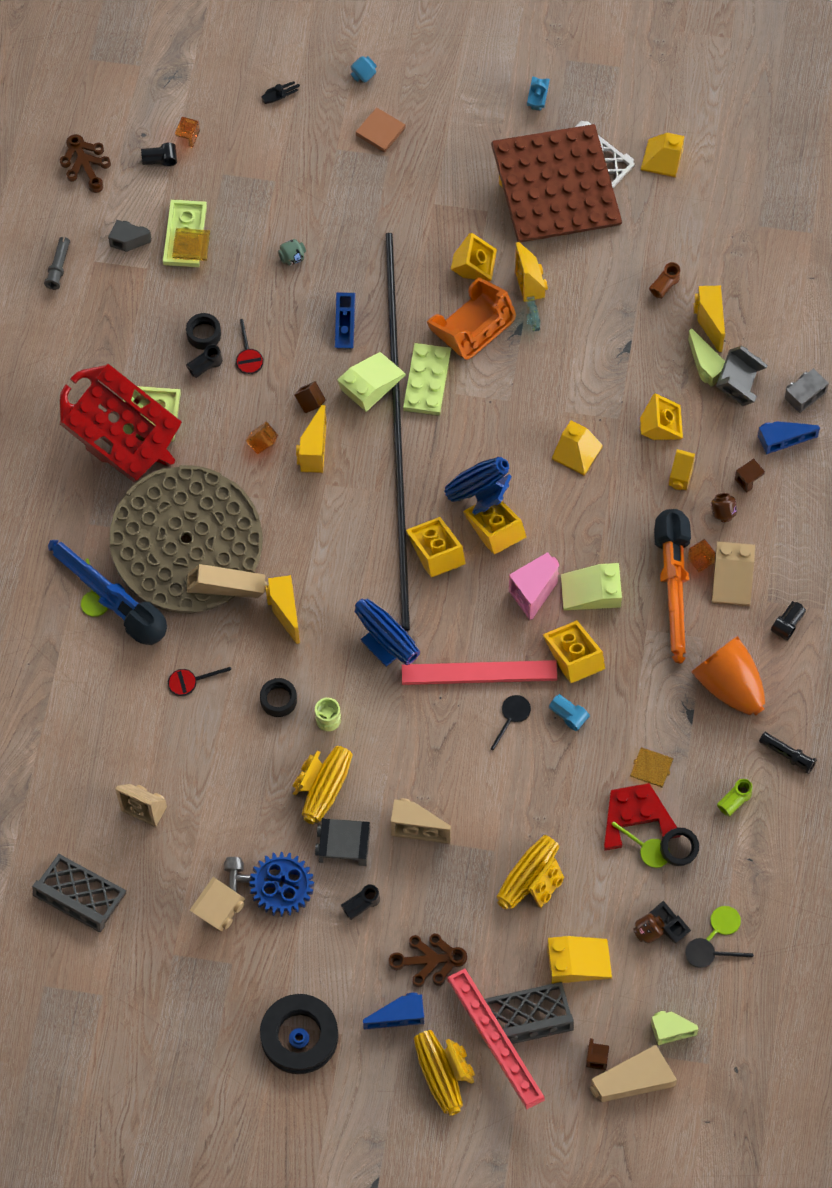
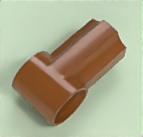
(665, 280)

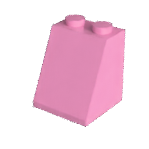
(534, 583)

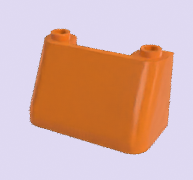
(476, 321)

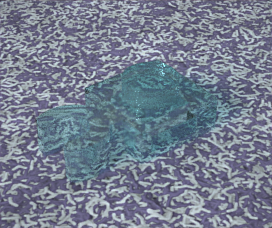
(533, 317)

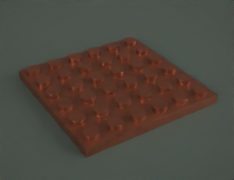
(556, 183)

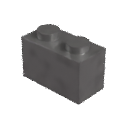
(806, 390)

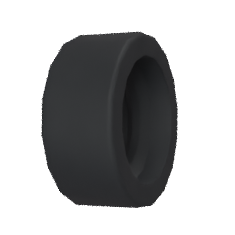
(203, 318)
(283, 710)
(694, 846)

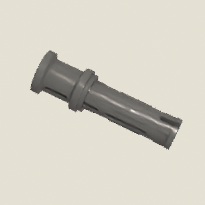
(56, 270)

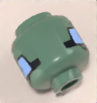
(291, 252)

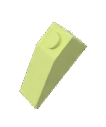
(707, 360)

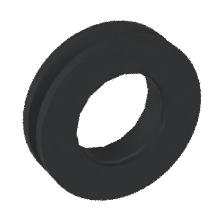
(293, 1006)

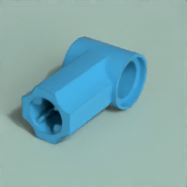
(573, 715)

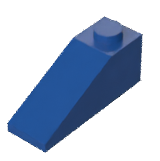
(345, 320)
(785, 434)
(400, 1012)

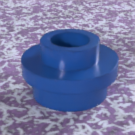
(302, 1043)

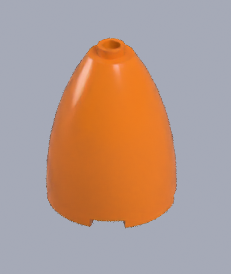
(733, 678)

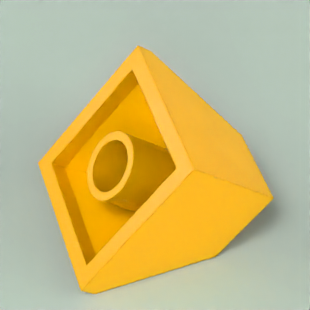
(663, 154)
(474, 259)
(661, 419)
(577, 448)

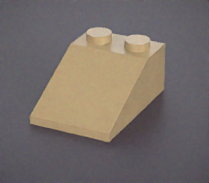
(733, 573)
(140, 803)
(415, 822)
(218, 904)

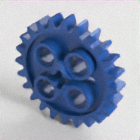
(276, 900)

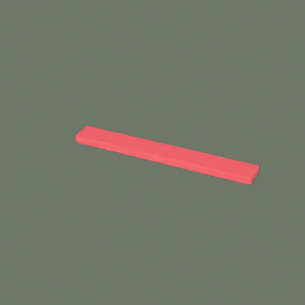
(479, 672)
(496, 1039)

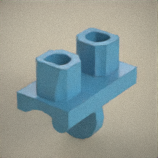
(538, 93)

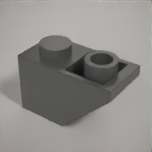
(128, 236)

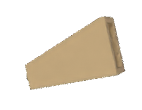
(224, 581)
(635, 1076)

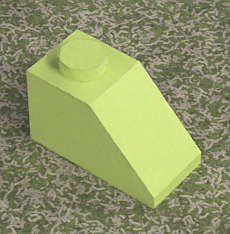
(671, 1027)

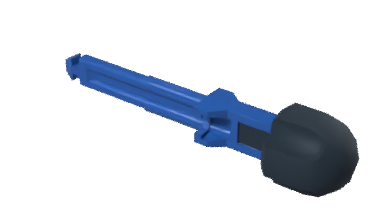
(141, 620)

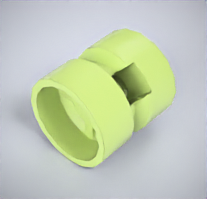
(327, 714)

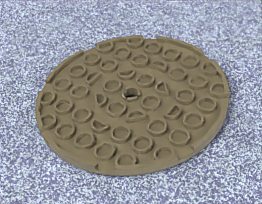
(174, 504)

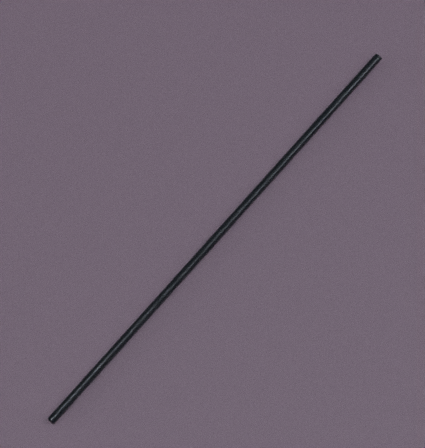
(397, 437)

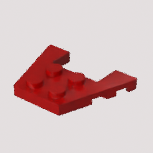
(633, 807)

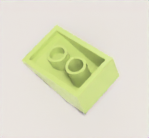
(370, 380)
(592, 587)

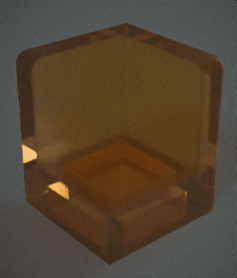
(188, 129)
(262, 437)
(701, 555)

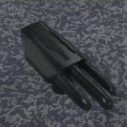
(277, 93)

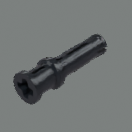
(796, 757)

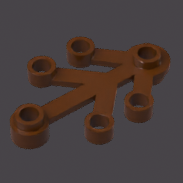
(84, 160)
(431, 959)

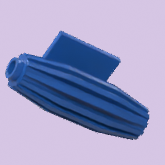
(483, 481)
(385, 636)

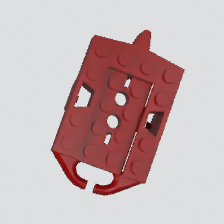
(90, 423)

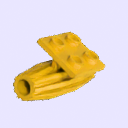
(322, 782)
(534, 873)
(443, 1070)

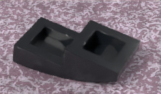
(674, 926)

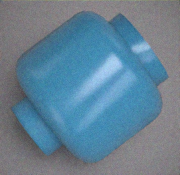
(363, 69)

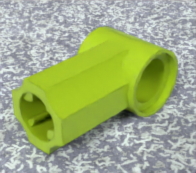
(735, 798)

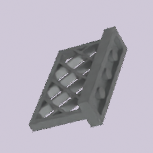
(67, 903)
(536, 1028)

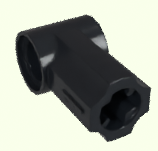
(164, 154)
(204, 361)
(786, 624)
(360, 903)

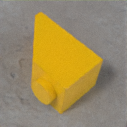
(681, 470)

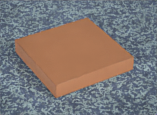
(380, 129)

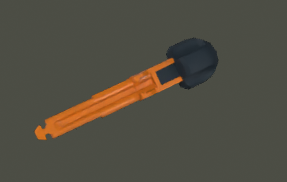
(673, 534)

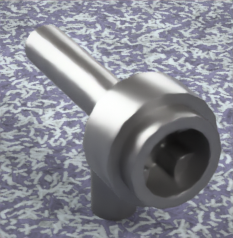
(235, 865)

